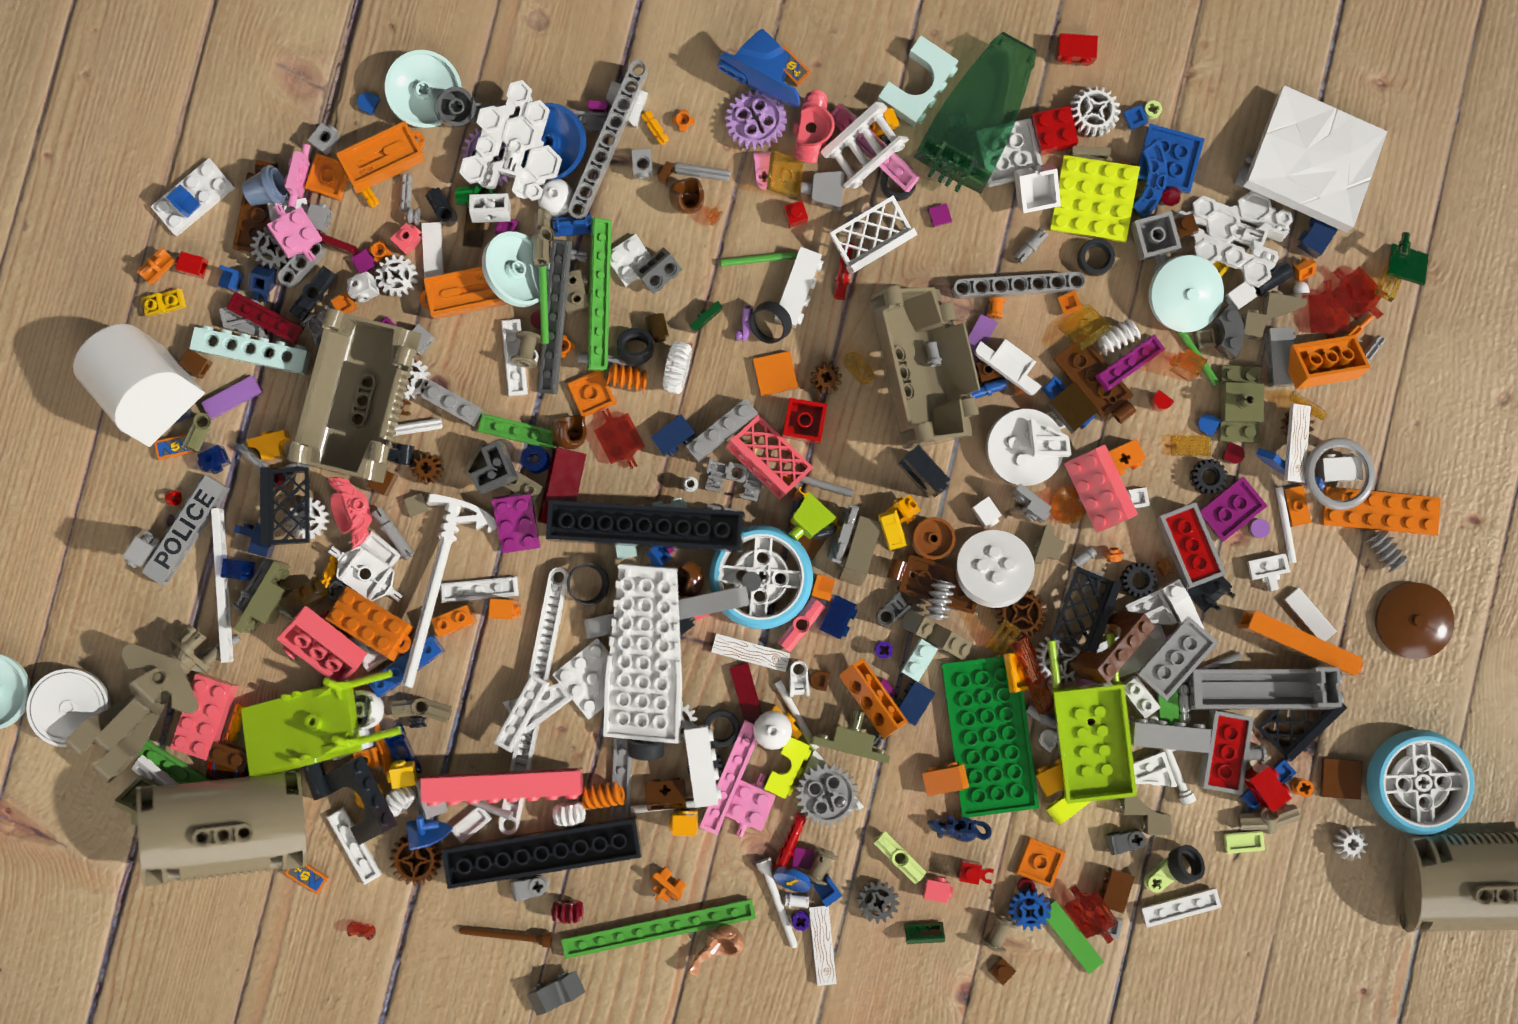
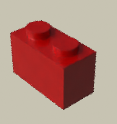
(1076, 49)

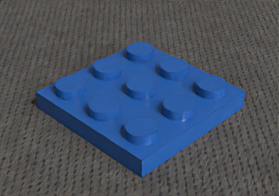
(1181, 154)

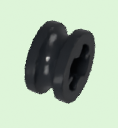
(417, 722)

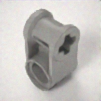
(525, 887)

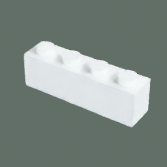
(799, 284)
(701, 766)

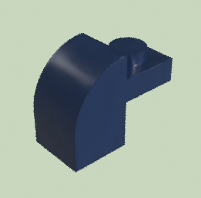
(255, 545)

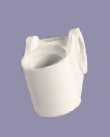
(799, 680)

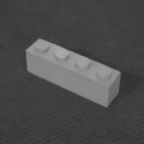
(722, 430)
(140, 548)
(1169, 736)

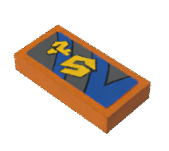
(795, 69)
(171, 447)
(308, 877)

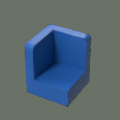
(183, 201)
(230, 279)
(828, 893)

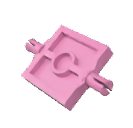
(297, 175)
(294, 232)
(751, 805)

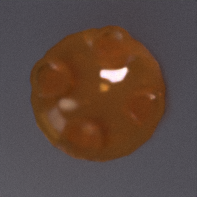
(1066, 505)

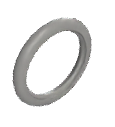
(1310, 476)

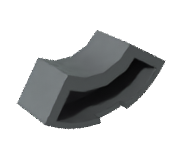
(1230, 332)
(556, 992)

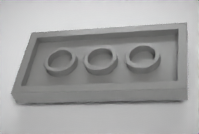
(1177, 658)

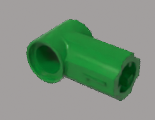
(462, 193)

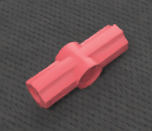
(809, 614)

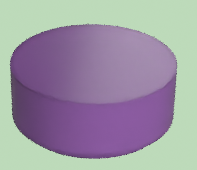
(1259, 528)

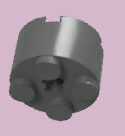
(463, 100)

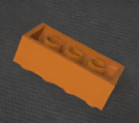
(1326, 361)

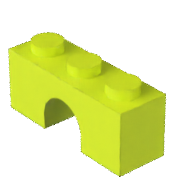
(781, 783)

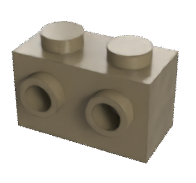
(577, 297)

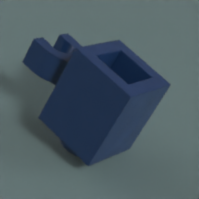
(262, 281)

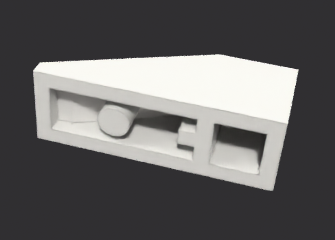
(1179, 601)

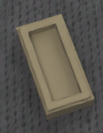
(1090, 152)

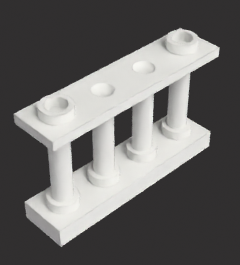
(847, 138)

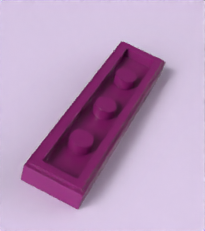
(1130, 363)

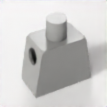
(826, 189)

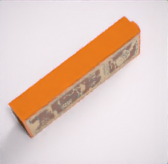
(1300, 642)

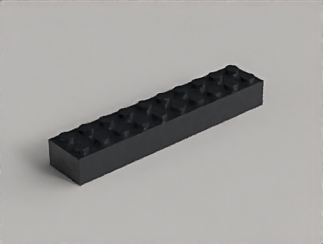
(645, 526)
(542, 852)

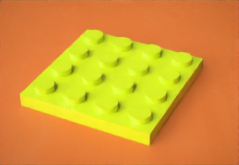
(1095, 198)

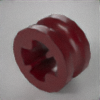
(1019, 885)

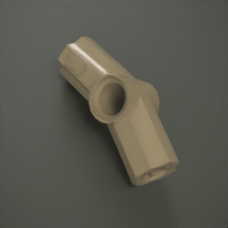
(433, 710)
(1267, 820)

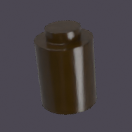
(657, 327)

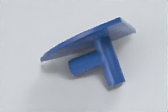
(425, 832)

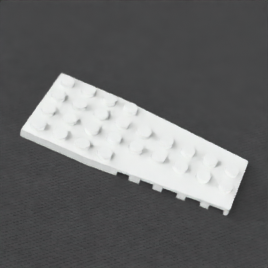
(644, 657)

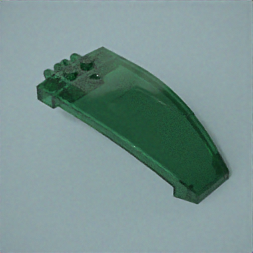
(979, 115)

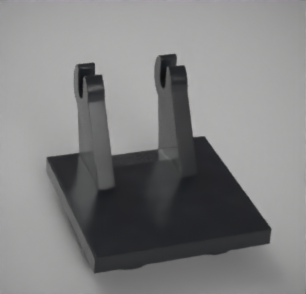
(1208, 593)

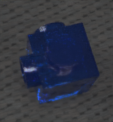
(213, 459)

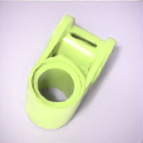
(1162, 876)

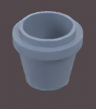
(265, 187)

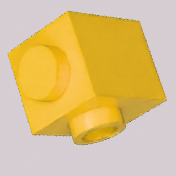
(402, 774)

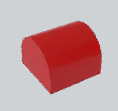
(1160, 401)

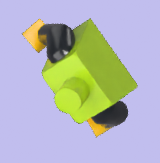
(811, 517)

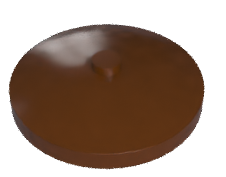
(1414, 620)

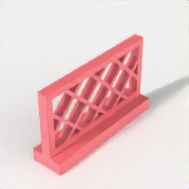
(756, 464)

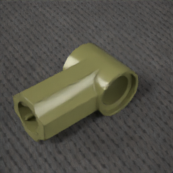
(197, 434)

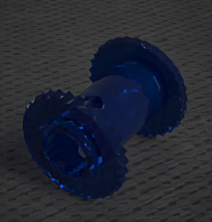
(543, 462)

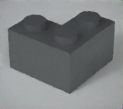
(499, 469)

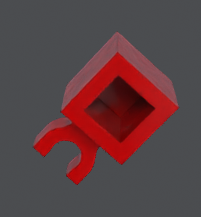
(972, 872)

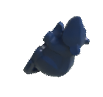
(962, 830)

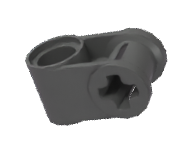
(894, 609)
(1121, 841)

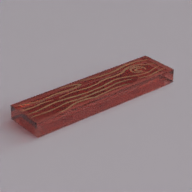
(1033, 675)

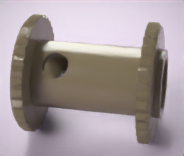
(526, 349)
(819, 866)
(998, 933)

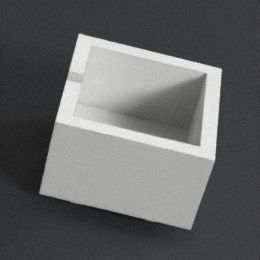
(1037, 188)

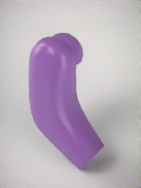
(745, 323)

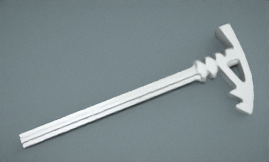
(447, 537)

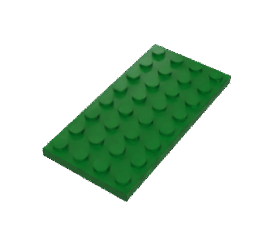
(989, 738)

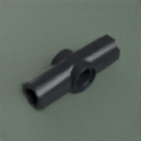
(321, 283)

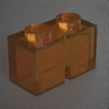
(1187, 364)

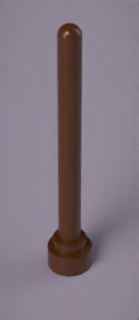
(543, 939)

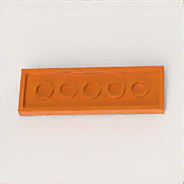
(1385, 512)

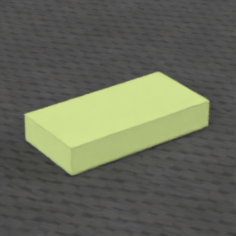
(1243, 841)

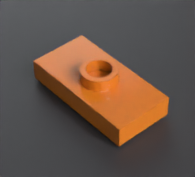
(1297, 506)

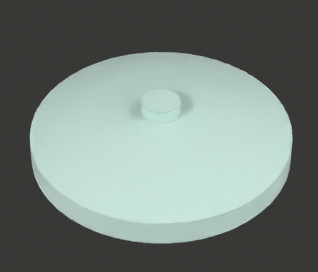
(415, 84)
(510, 269)
(1186, 293)
(13, 690)

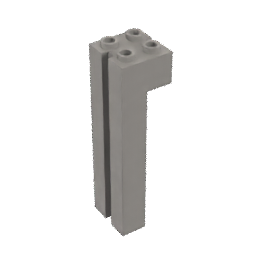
(1266, 689)

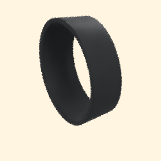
(780, 312)
(604, 589)

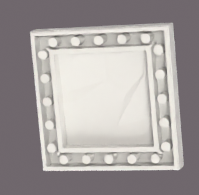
(1315, 159)

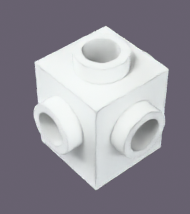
(362, 287)

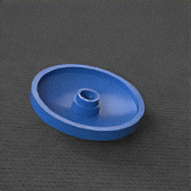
(565, 136)

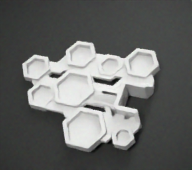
(519, 135)
(1225, 226)

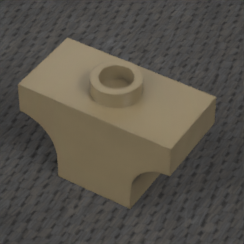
(1047, 545)

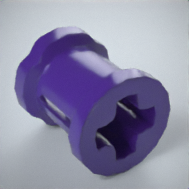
(889, 649)
(802, 914)

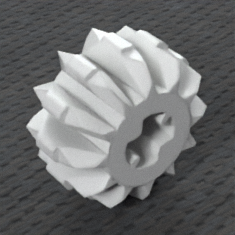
(400, 800)
(568, 813)
(1352, 850)

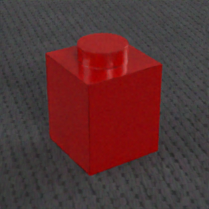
(796, 214)
(191, 265)

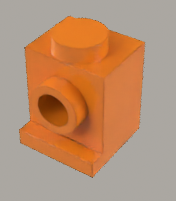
(372, 756)

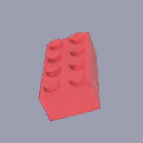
(1100, 488)
(322, 645)
(199, 730)

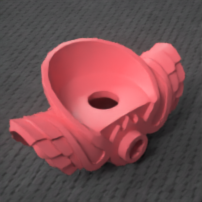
(814, 111)
(350, 510)

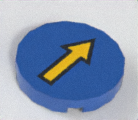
(792, 879)

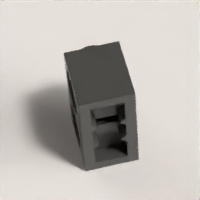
(656, 267)

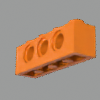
(873, 698)

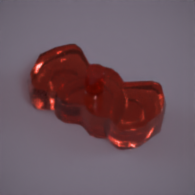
(361, 930)

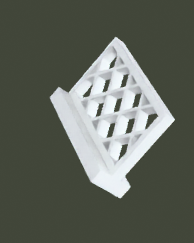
(880, 249)

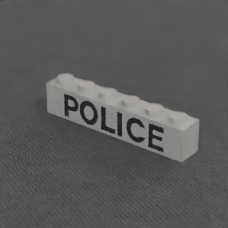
(185, 530)

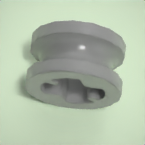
(414, 216)

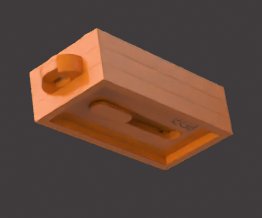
(382, 156)
(458, 293)
(371, 624)

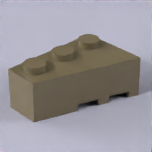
(860, 551)

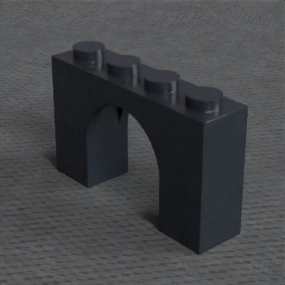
(924, 472)
(358, 777)

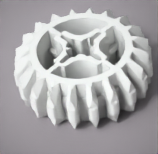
(1087, 98)
(677, 367)
(1062, 667)

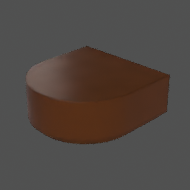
(819, 680)

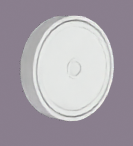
(1010, 448)
(994, 568)
(63, 702)

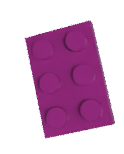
(1232, 509)
(516, 522)

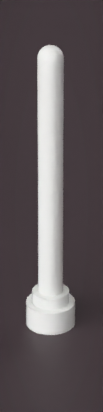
(1186, 796)
(765, 867)

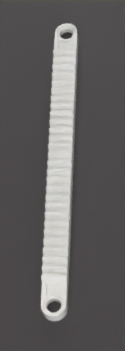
(540, 667)

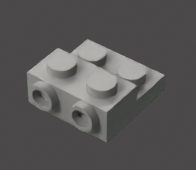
(1034, 506)

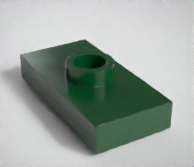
(705, 316)
(924, 933)

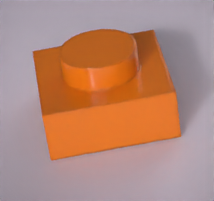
(344, 303)
(1070, 303)

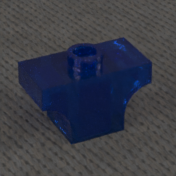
(237, 569)

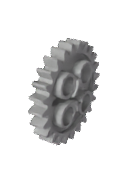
(810, 800)

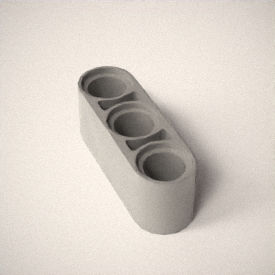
(300, 273)

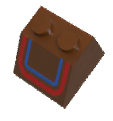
(226, 761)

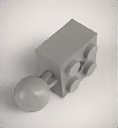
(1147, 246)

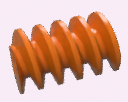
(627, 377)
(603, 796)

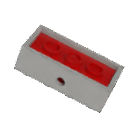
(1190, 546)
(1229, 748)

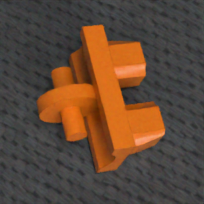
(156, 266)
(660, 879)

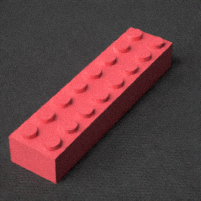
(501, 785)

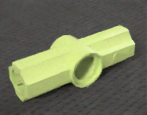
(908, 865)

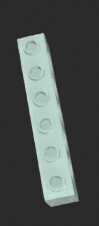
(202, 344)

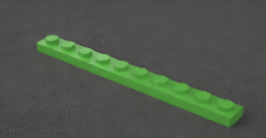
(658, 928)

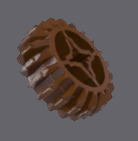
(1032, 624)
(415, 867)

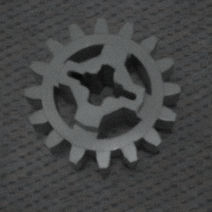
(262, 250)
(886, 899)

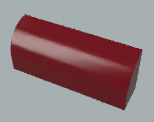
(562, 479)

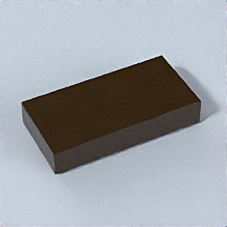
(473, 232)

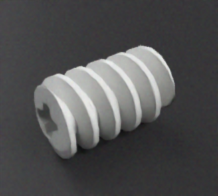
(1117, 335)

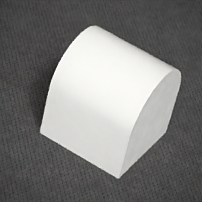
(135, 381)

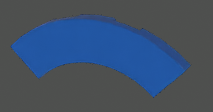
(1156, 179)
(1278, 464)

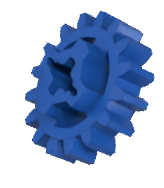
(1030, 917)

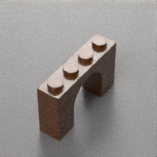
(1102, 666)

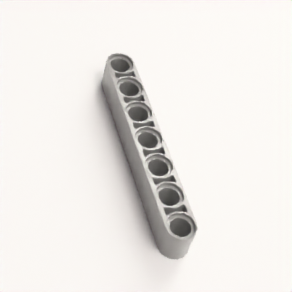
(1026, 281)

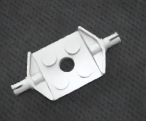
(381, 576)

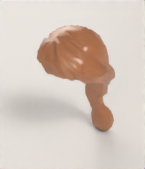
(722, 941)

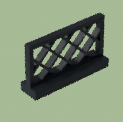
(267, 502)
(1101, 617)
(1306, 737)

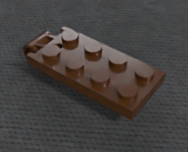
(252, 217)
(1082, 368)
(925, 572)

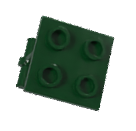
(1406, 262)

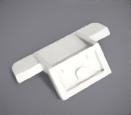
(1010, 363)

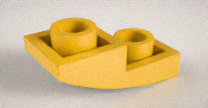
(163, 303)

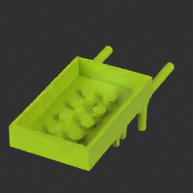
(282, 730)
(1096, 755)

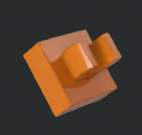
(1305, 269)

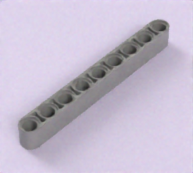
(608, 131)
(688, 608)

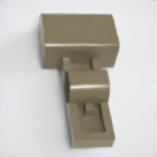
(520, 485)

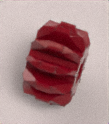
(567, 911)

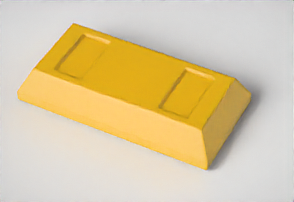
(892, 530)

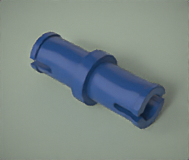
(991, 387)

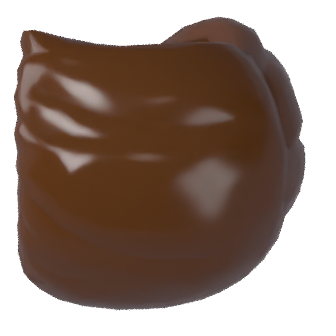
(686, 192)
(569, 431)
(689, 579)

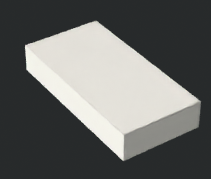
(381, 549)
(471, 824)

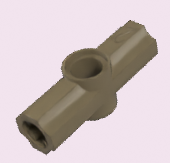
(541, 237)

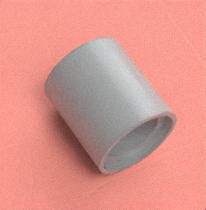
(849, 218)

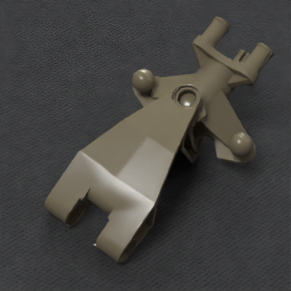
(127, 725)

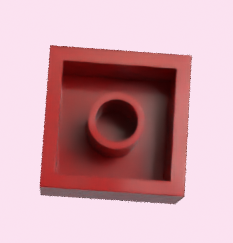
(1054, 130)
(804, 420)
(1266, 787)

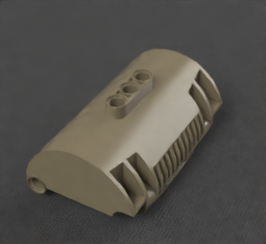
(348, 356)
(928, 401)
(176, 813)
(1447, 875)

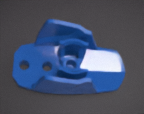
(760, 67)

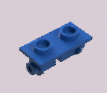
(568, 226)

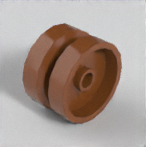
(944, 538)

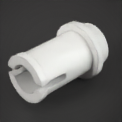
(690, 479)
(796, 901)

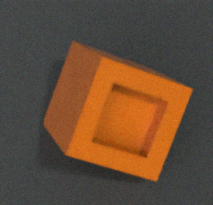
(823, 587)

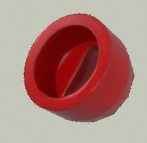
(177, 497)

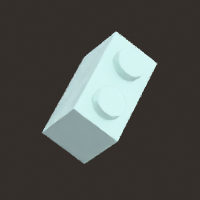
(919, 660)

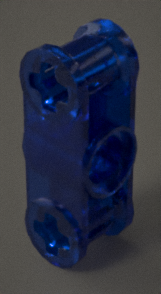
(401, 740)

